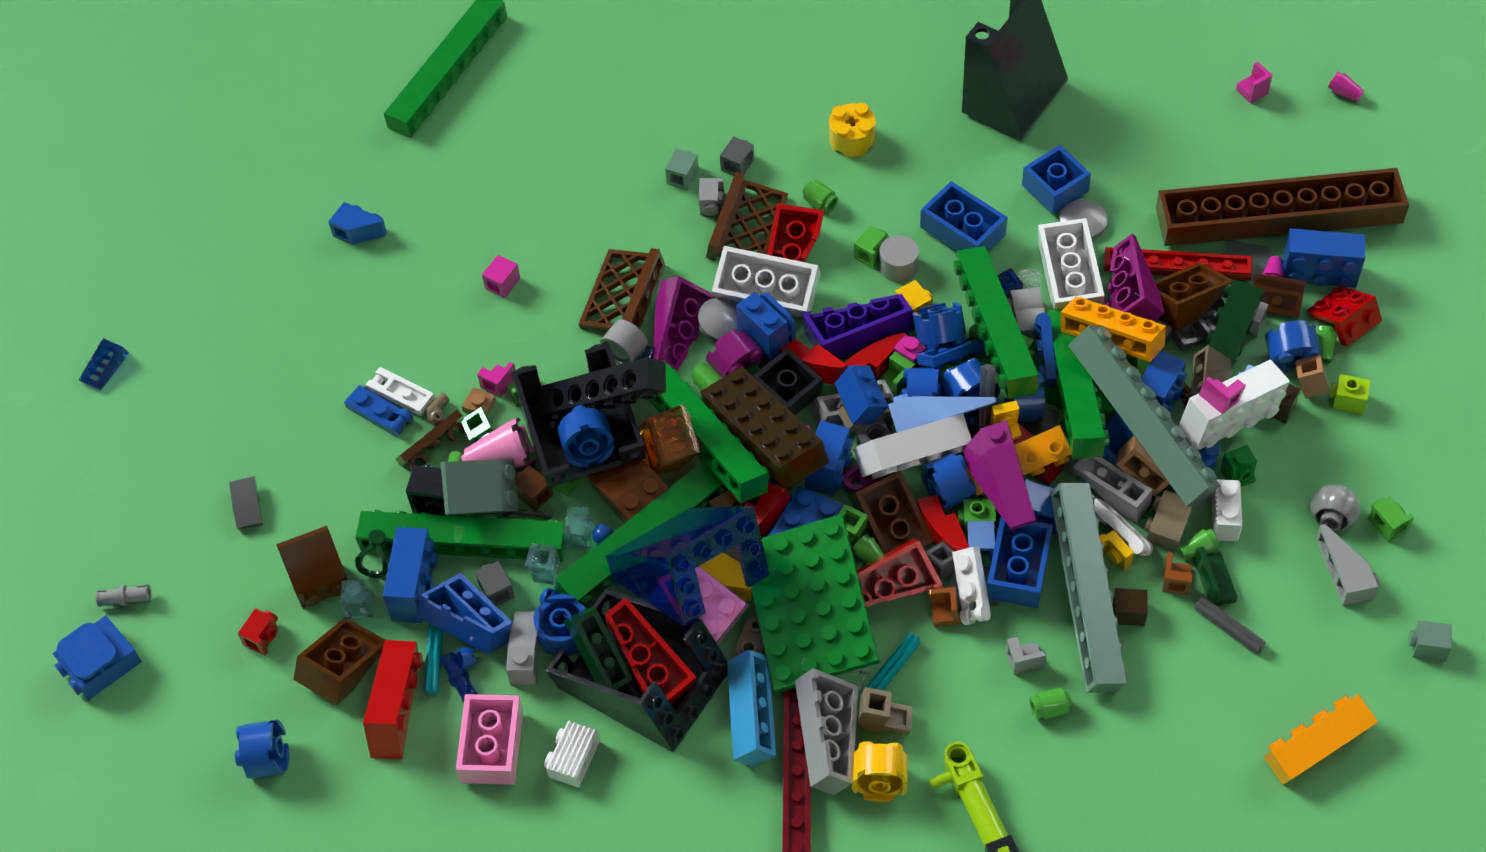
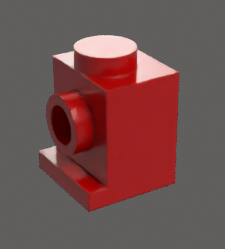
(259, 631)

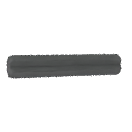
(987, 389)
(1230, 625)

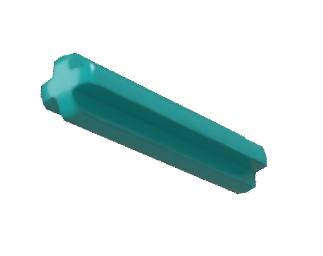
(432, 662)
(895, 662)

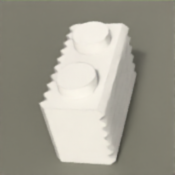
(1227, 510)
(572, 754)

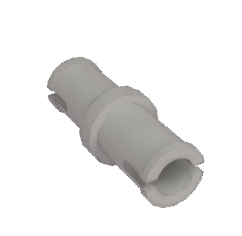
(123, 595)

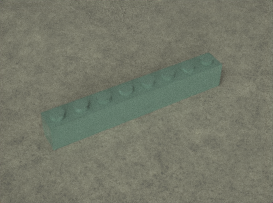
(1144, 415)
(1088, 588)

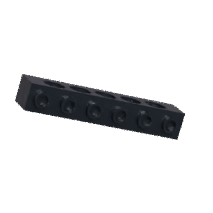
(603, 388)

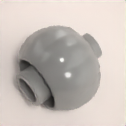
(1335, 507)

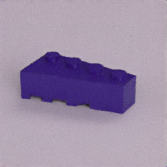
(858, 325)

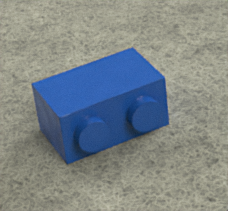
(861, 394)

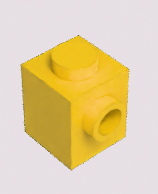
(915, 296)

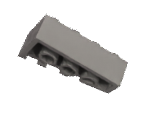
(828, 729)

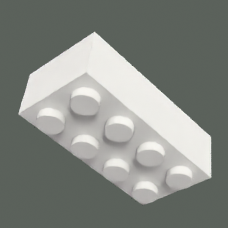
(1069, 262)
(786, 280)
(1260, 400)
(912, 447)

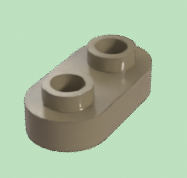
(750, 637)

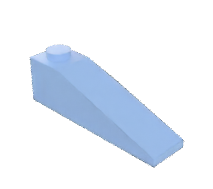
(921, 410)

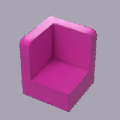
(1256, 85)
(501, 276)
(497, 380)
(1221, 396)

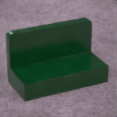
(1215, 577)

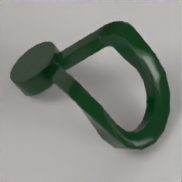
(376, 540)

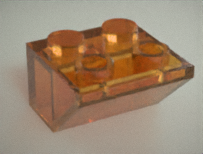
(669, 440)

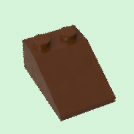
(1190, 294)
(628, 488)
(891, 513)
(313, 566)
(338, 660)

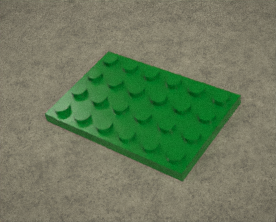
(812, 604)

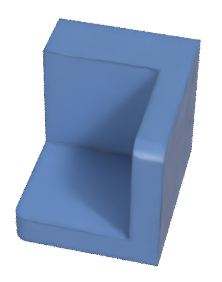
(981, 535)

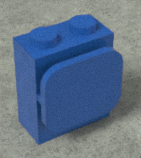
(766, 323)
(94, 657)

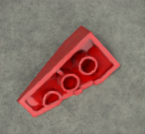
(794, 231)

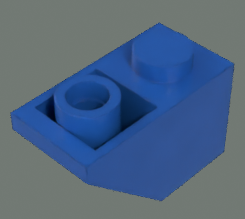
(356, 225)

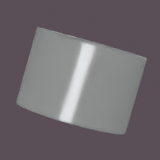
(899, 258)
(625, 341)

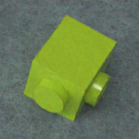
(1350, 393)

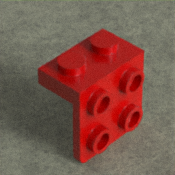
(1350, 311)

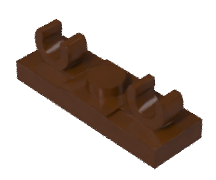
(432, 439)

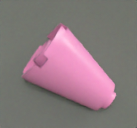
(504, 443)

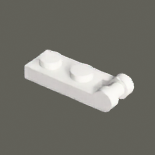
(400, 391)
(1123, 528)
(971, 585)

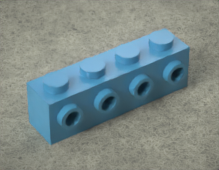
(751, 709)

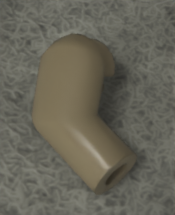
(434, 409)

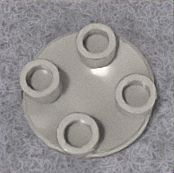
(1083, 208)
(717, 317)

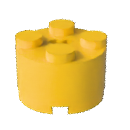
(852, 129)
(880, 771)

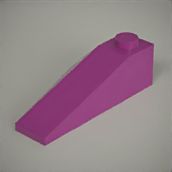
(1132, 282)
(677, 319)
(998, 471)

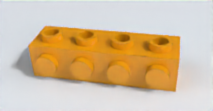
(1131, 333)
(1038, 452)
(1319, 739)

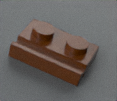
(1281, 293)

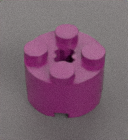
(734, 351)

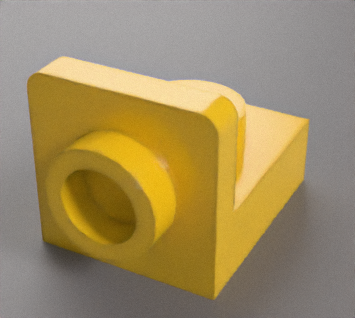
(1006, 412)
(1117, 549)

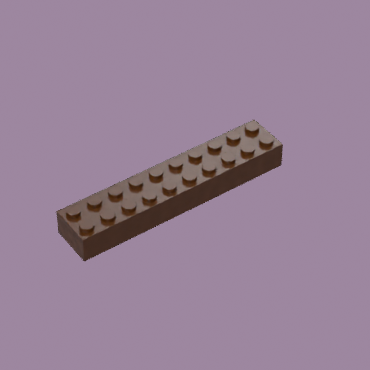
(1281, 205)

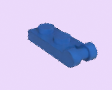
(1044, 347)
(950, 353)
(378, 410)

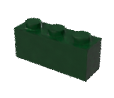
(1235, 319)
(598, 649)

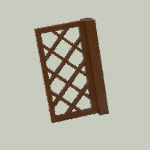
(730, 211)
(639, 294)

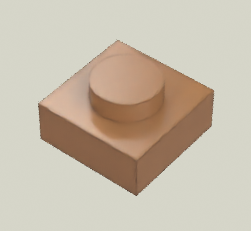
(477, 399)

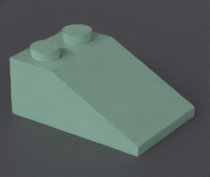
(479, 487)

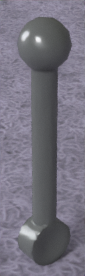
(547, 514)

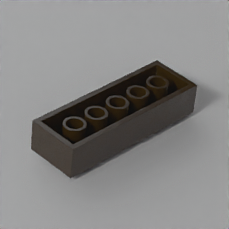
(766, 427)

